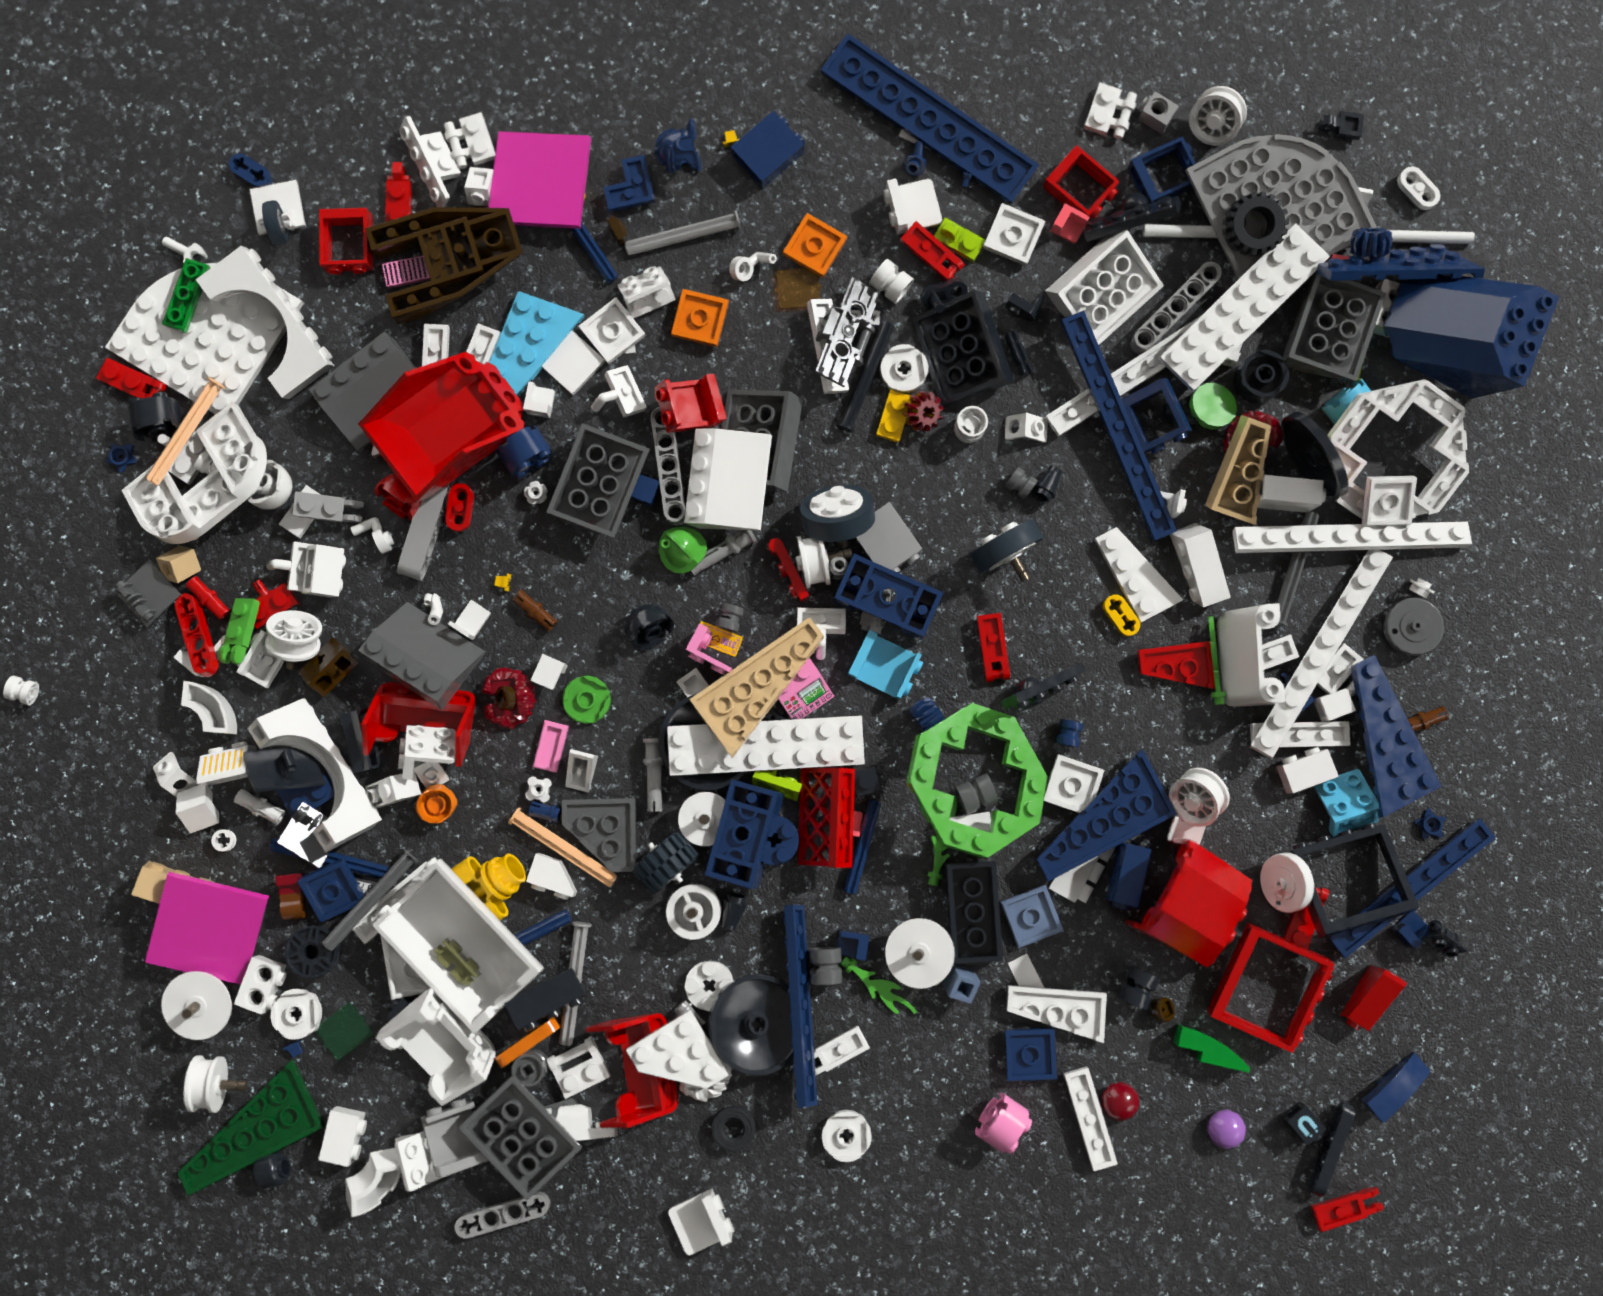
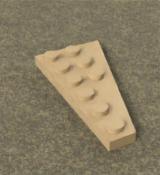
(746, 694)

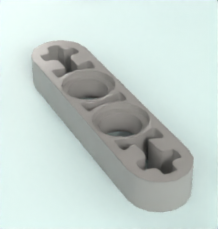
(503, 1218)

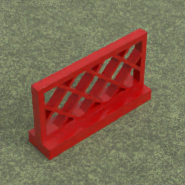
(840, 817)

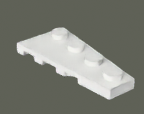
(1139, 581)
(1065, 1009)

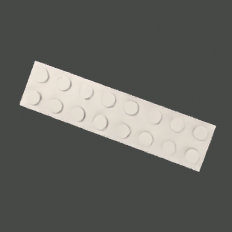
(1243, 308)
(769, 747)

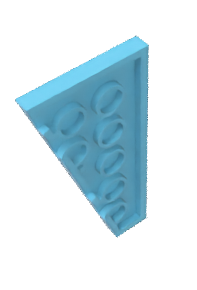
(530, 338)

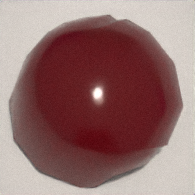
(1120, 1101)

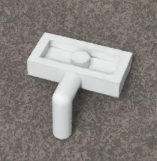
(623, 391)
(184, 464)
(295, 566)
(828, 622)

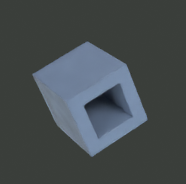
(961, 983)

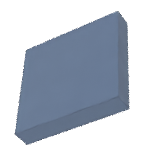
(1031, 916)

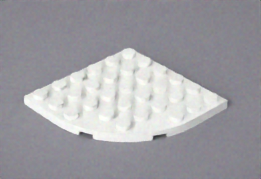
(223, 342)

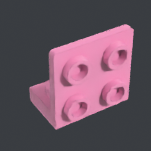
(701, 640)

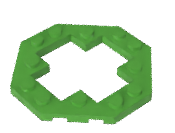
(938, 805)

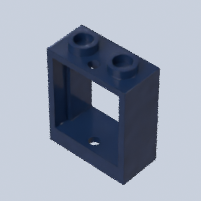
(1142, 178)
(1146, 393)

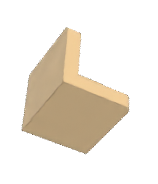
(179, 564)

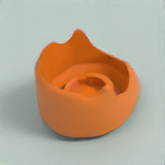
(436, 804)

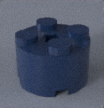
(524, 452)
(789, 842)

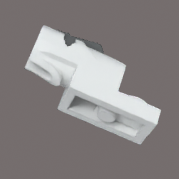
(578, 1120)

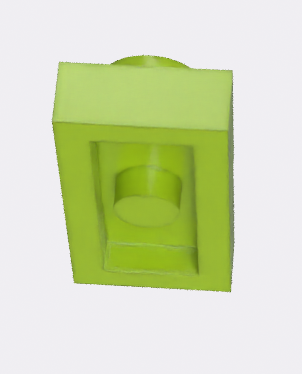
(959, 240)
(786, 785)

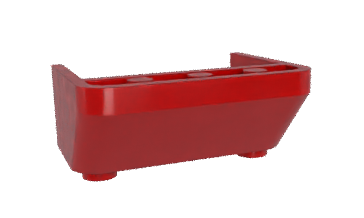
(398, 706)
(647, 1094)

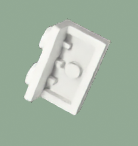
(259, 663)

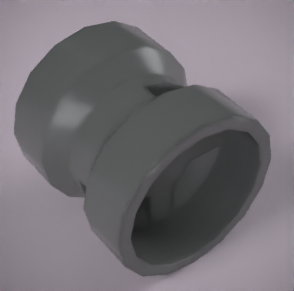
(1019, 482)
(732, 612)

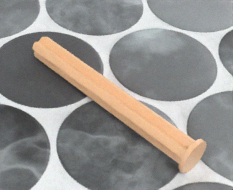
(184, 431)
(563, 848)

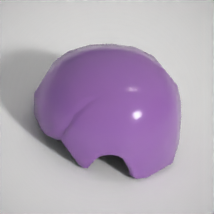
(1226, 1129)

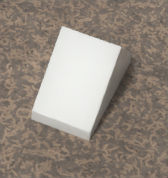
(580, 770)

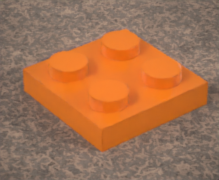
(815, 245)
(700, 318)

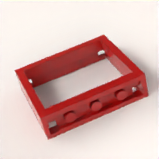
(1231, 976)

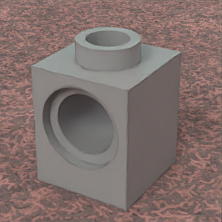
(1155, 121)

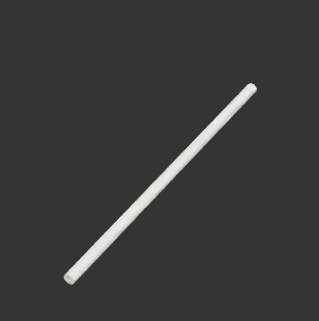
(1397, 235)

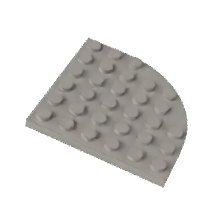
(1299, 173)

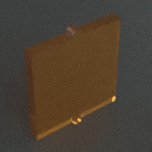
(797, 287)

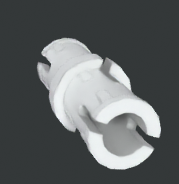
(259, 806)

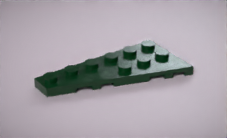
(264, 1125)

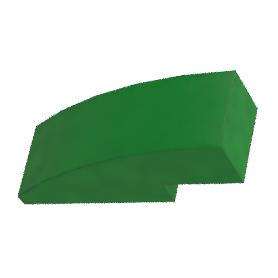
(1208, 1049)

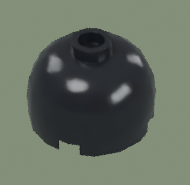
(647, 625)

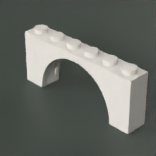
(303, 357)
(300, 728)

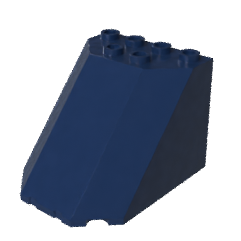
(1469, 331)

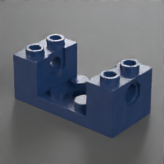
(863, 591)
(736, 859)

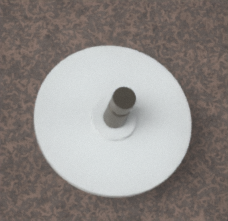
(919, 953)
(196, 1005)

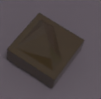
(618, 230)

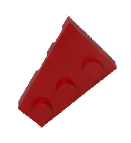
(1180, 663)

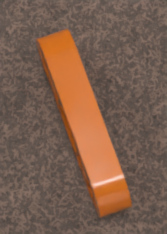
(527, 1042)

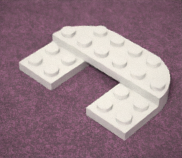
(239, 470)

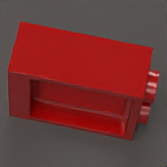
(1090, 166)
(344, 217)

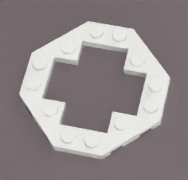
(1394, 402)

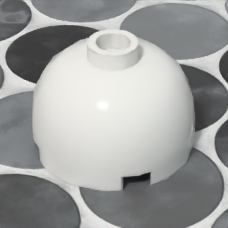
(273, 488)

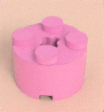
(1003, 1123)

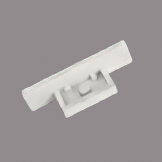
(432, 159)

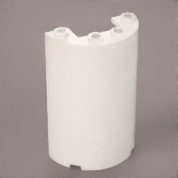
(446, 908)

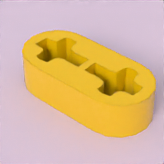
(1125, 611)

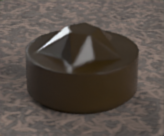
(505, 698)
(1163, 1009)

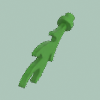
(1218, 695)
(938, 858)
(882, 986)

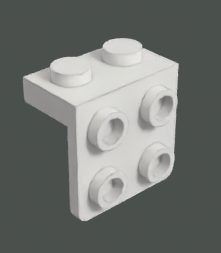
(911, 204)
(425, 745)
(701, 1222)

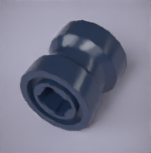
(1069, 733)

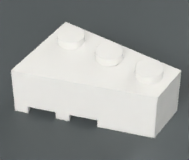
(1200, 564)

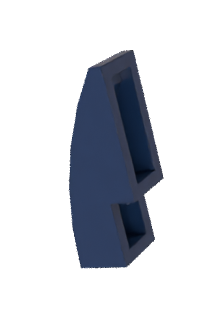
(1396, 1087)

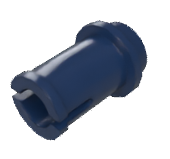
(545, 812)

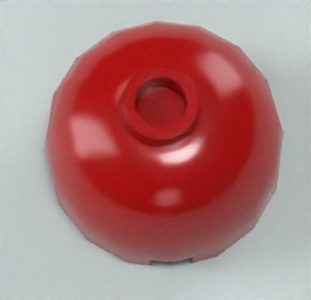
(397, 497)

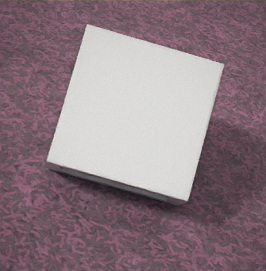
(196, 808)

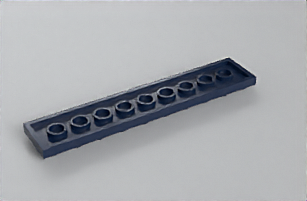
(929, 118)

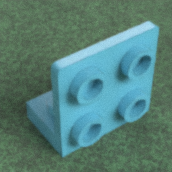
(1348, 802)

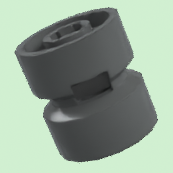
(976, 794)
(825, 965)
(530, 1067)

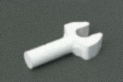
(187, 252)

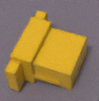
(730, 138)
(503, 582)

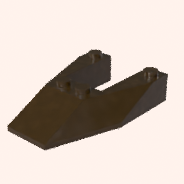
(459, 250)

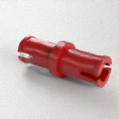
(208, 598)

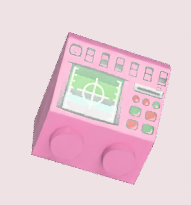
(805, 692)

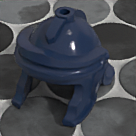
(677, 147)

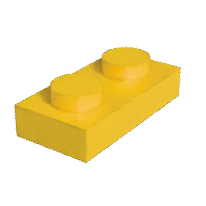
(893, 418)

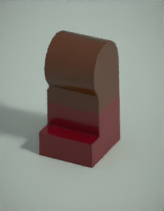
(291, 897)

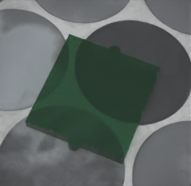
(344, 1031)

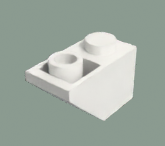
(392, 790)
(552, 875)

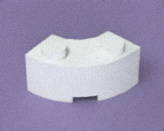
(211, 707)
(373, 1182)

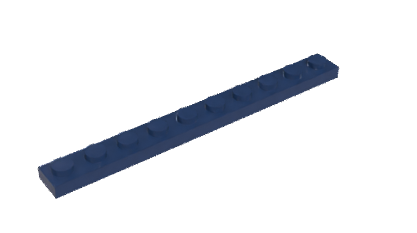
(1118, 425)

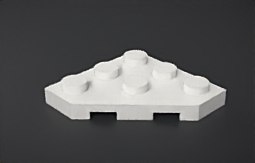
(679, 1053)

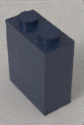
(768, 149)
(1128, 876)

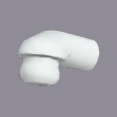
(436, 608)

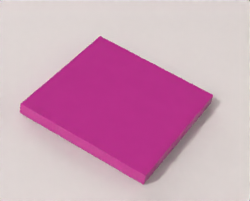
(541, 178)
(206, 927)

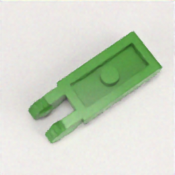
(239, 631)

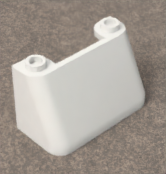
(1242, 656)
(440, 1045)

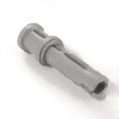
(732, 544)
(653, 761)

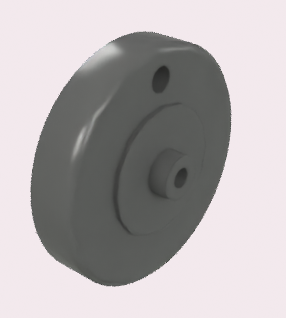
(1413, 626)

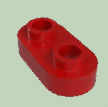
(459, 508)

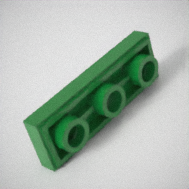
(182, 309)

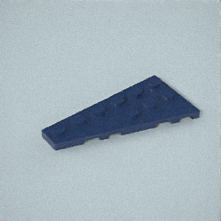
(1409, 264)
(1392, 748)
(1116, 814)

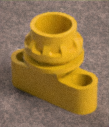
(492, 880)

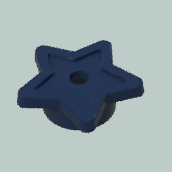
(114, 456)
(1437, 824)

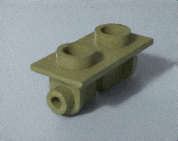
(464, 967)

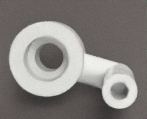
(742, 267)
(382, 539)

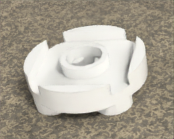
(912, 358)
(695, 987)
(307, 1023)
(857, 1144)

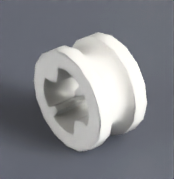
(219, 846)

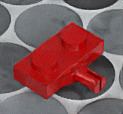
(272, 602)

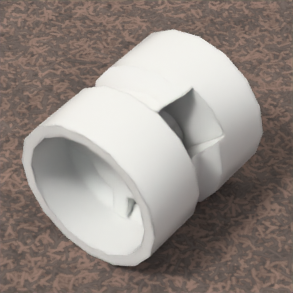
(891, 281)
(971, 424)

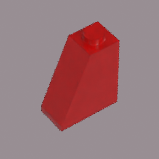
(1372, 997)

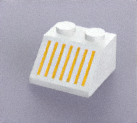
(223, 765)

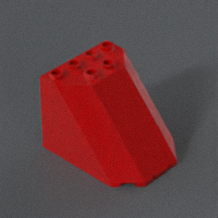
(442, 421)
(1198, 905)

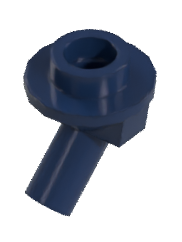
(915, 164)

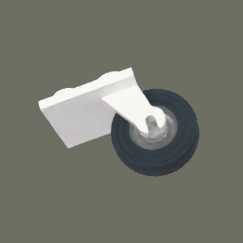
(277, 210)

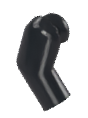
(1168, 415)

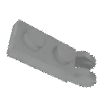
(324, 507)

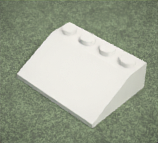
(1106, 284)
(727, 479)

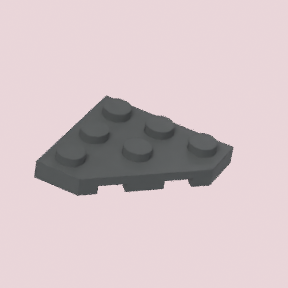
(605, 829)

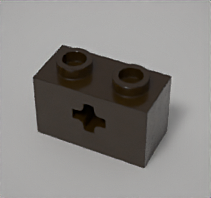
(328, 667)

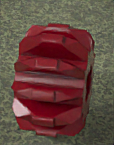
(921, 401)

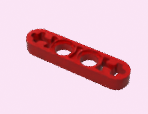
(191, 637)

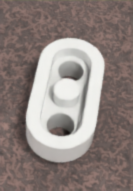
(1420, 187)

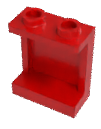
(690, 404)

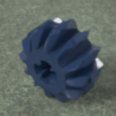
(1371, 242)
(926, 713)

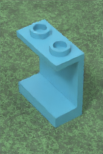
(885, 666)

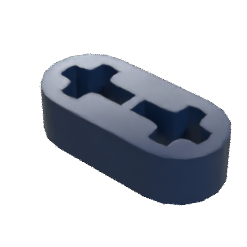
(253, 167)

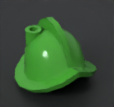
(682, 549)

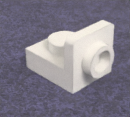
(478, 186)

